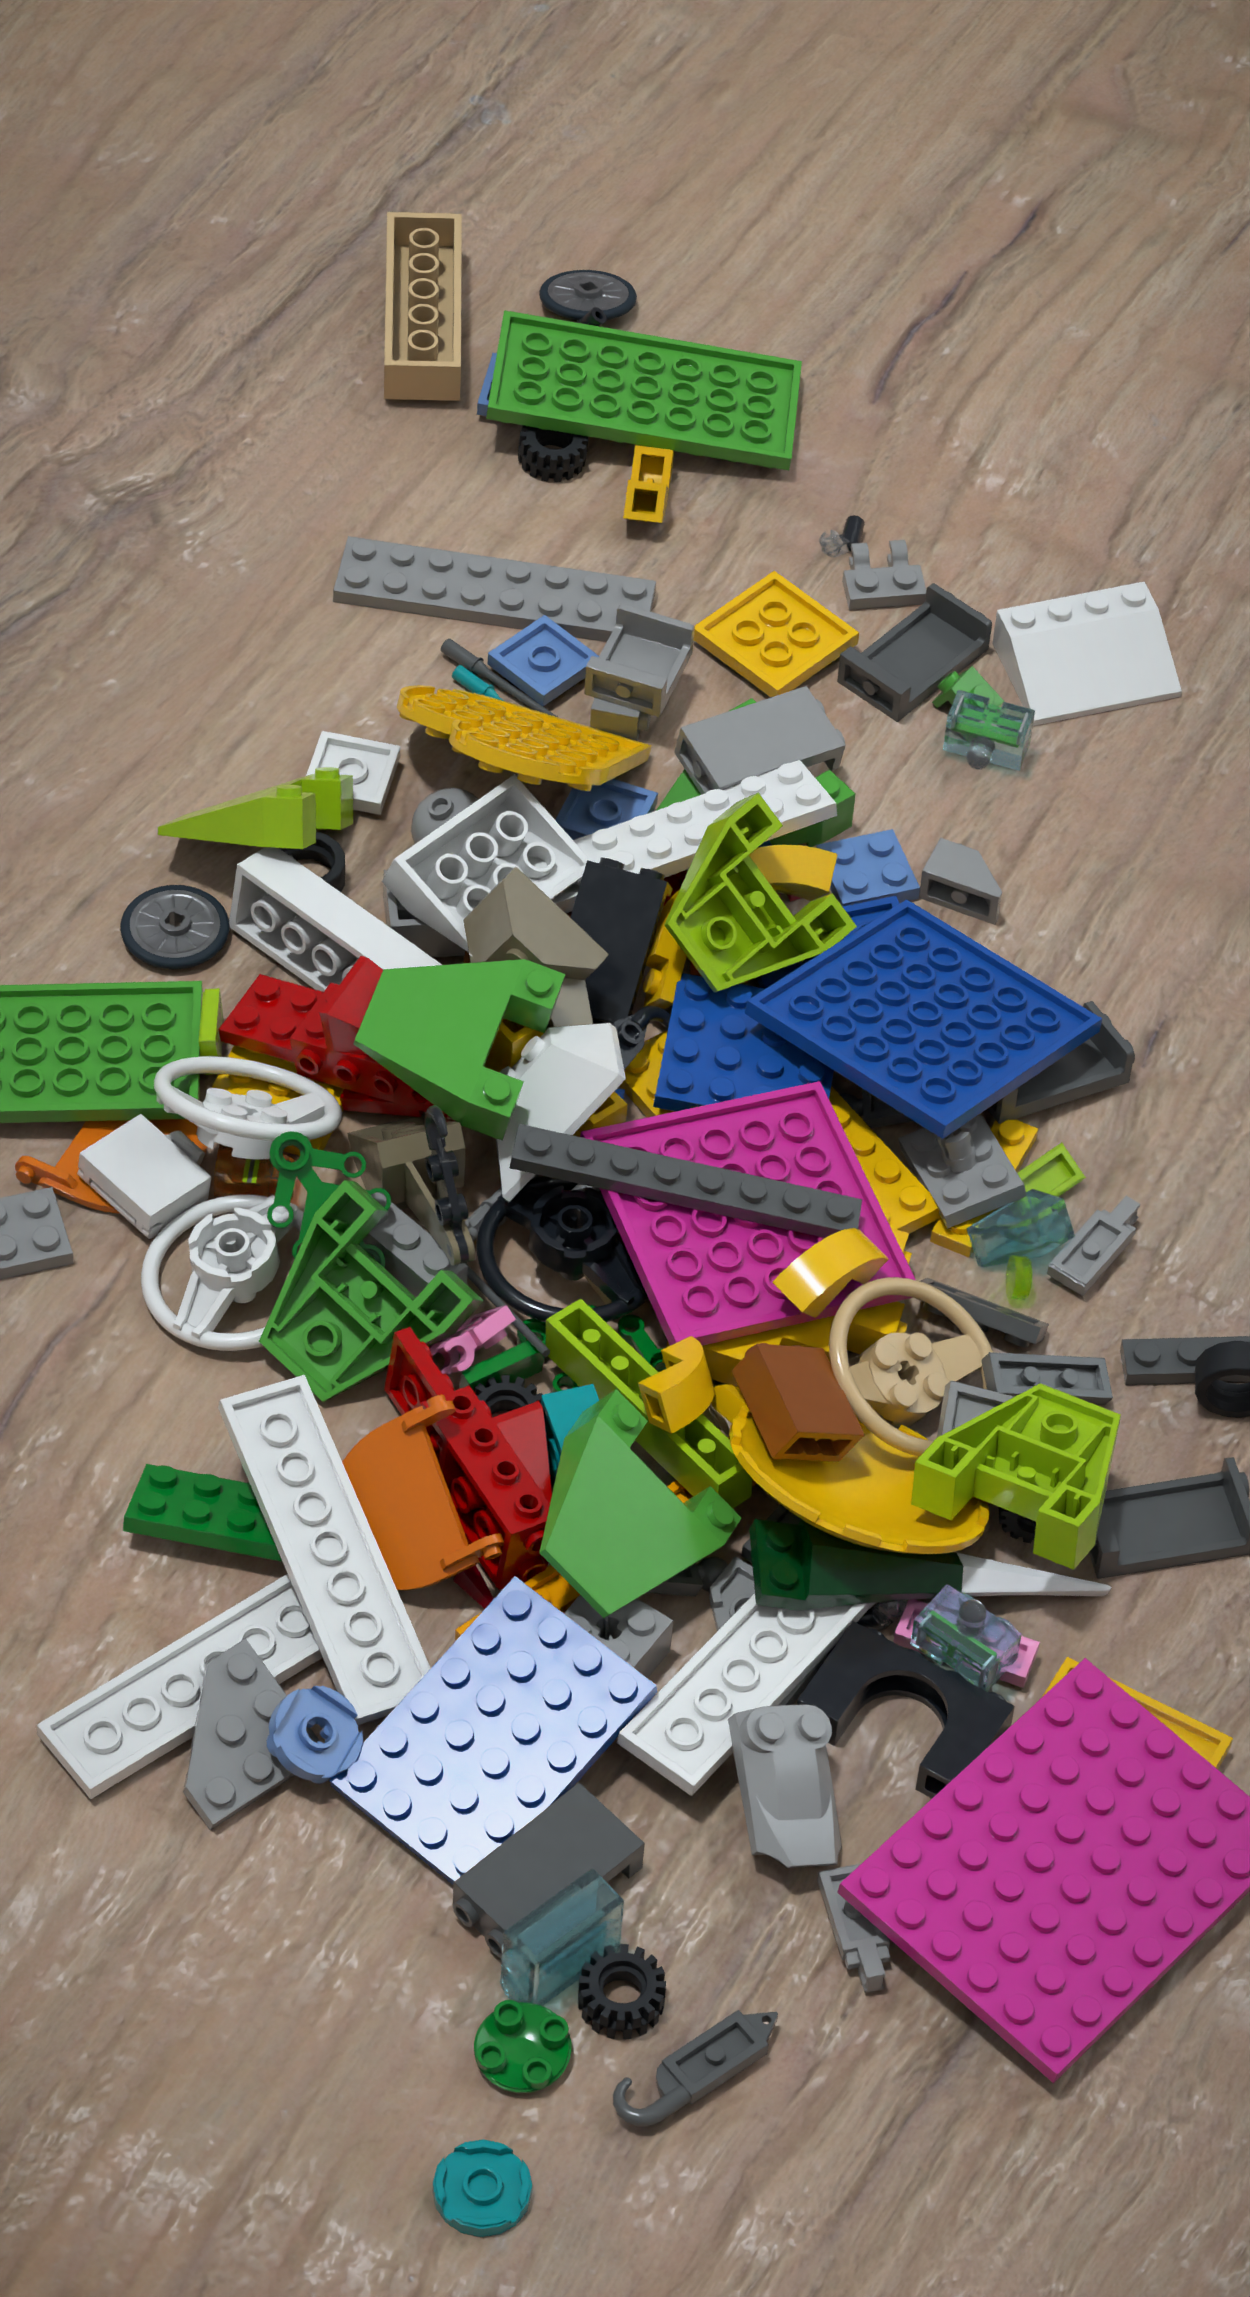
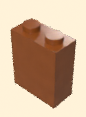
(797, 1402)

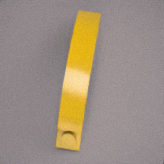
(788, 869)

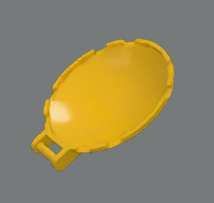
(855, 1499)

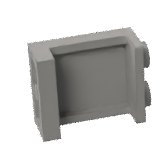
(640, 660)

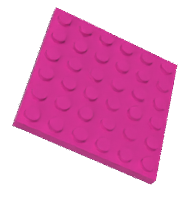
(715, 1271)

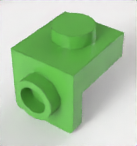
(968, 681)

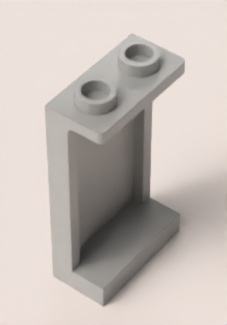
(759, 740)

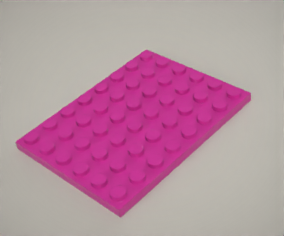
(1063, 1869)

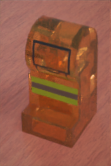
(244, 1175)

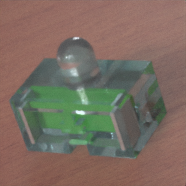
(988, 731)
(966, 1637)

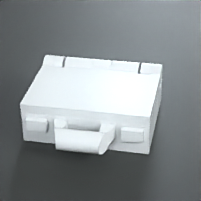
(146, 1173)

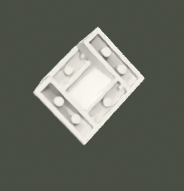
(564, 1083)

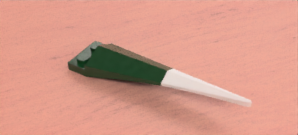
(814, 1570)

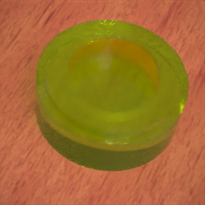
(1018, 1277)

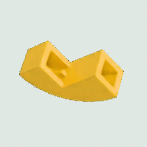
(649, 484)
(827, 1268)
(681, 1390)

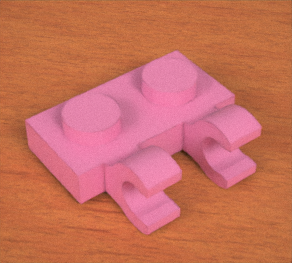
(477, 1332)

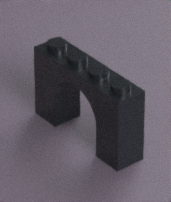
(871, 1667)

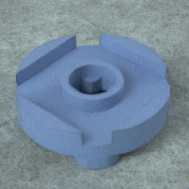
(295, 1749)

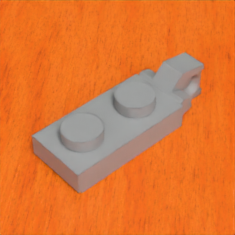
(1095, 1246)
(857, 1938)

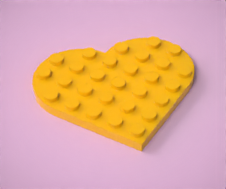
(521, 738)

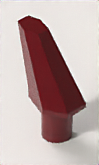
(474, 1585)

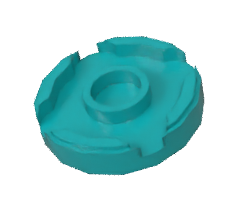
(482, 2188)

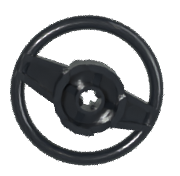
(569, 1235)

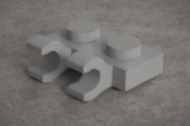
(885, 586)

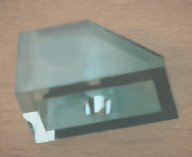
(1021, 1229)

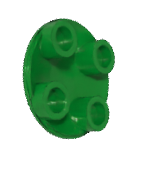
(522, 2047)

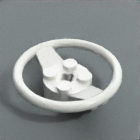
(250, 1120)
(229, 1262)

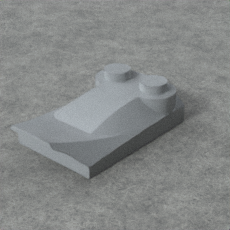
(787, 1783)

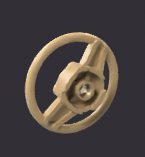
(903, 1372)

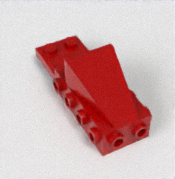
(318, 1032)
(489, 1463)

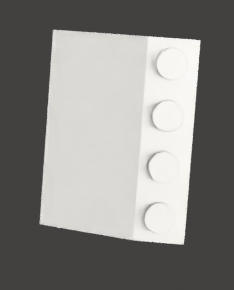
(1086, 653)
(475, 850)

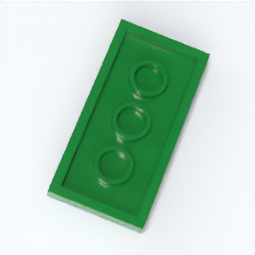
(199, 1512)

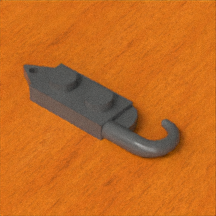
(701, 2066)

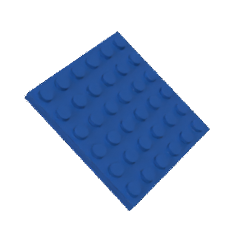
(923, 1018)

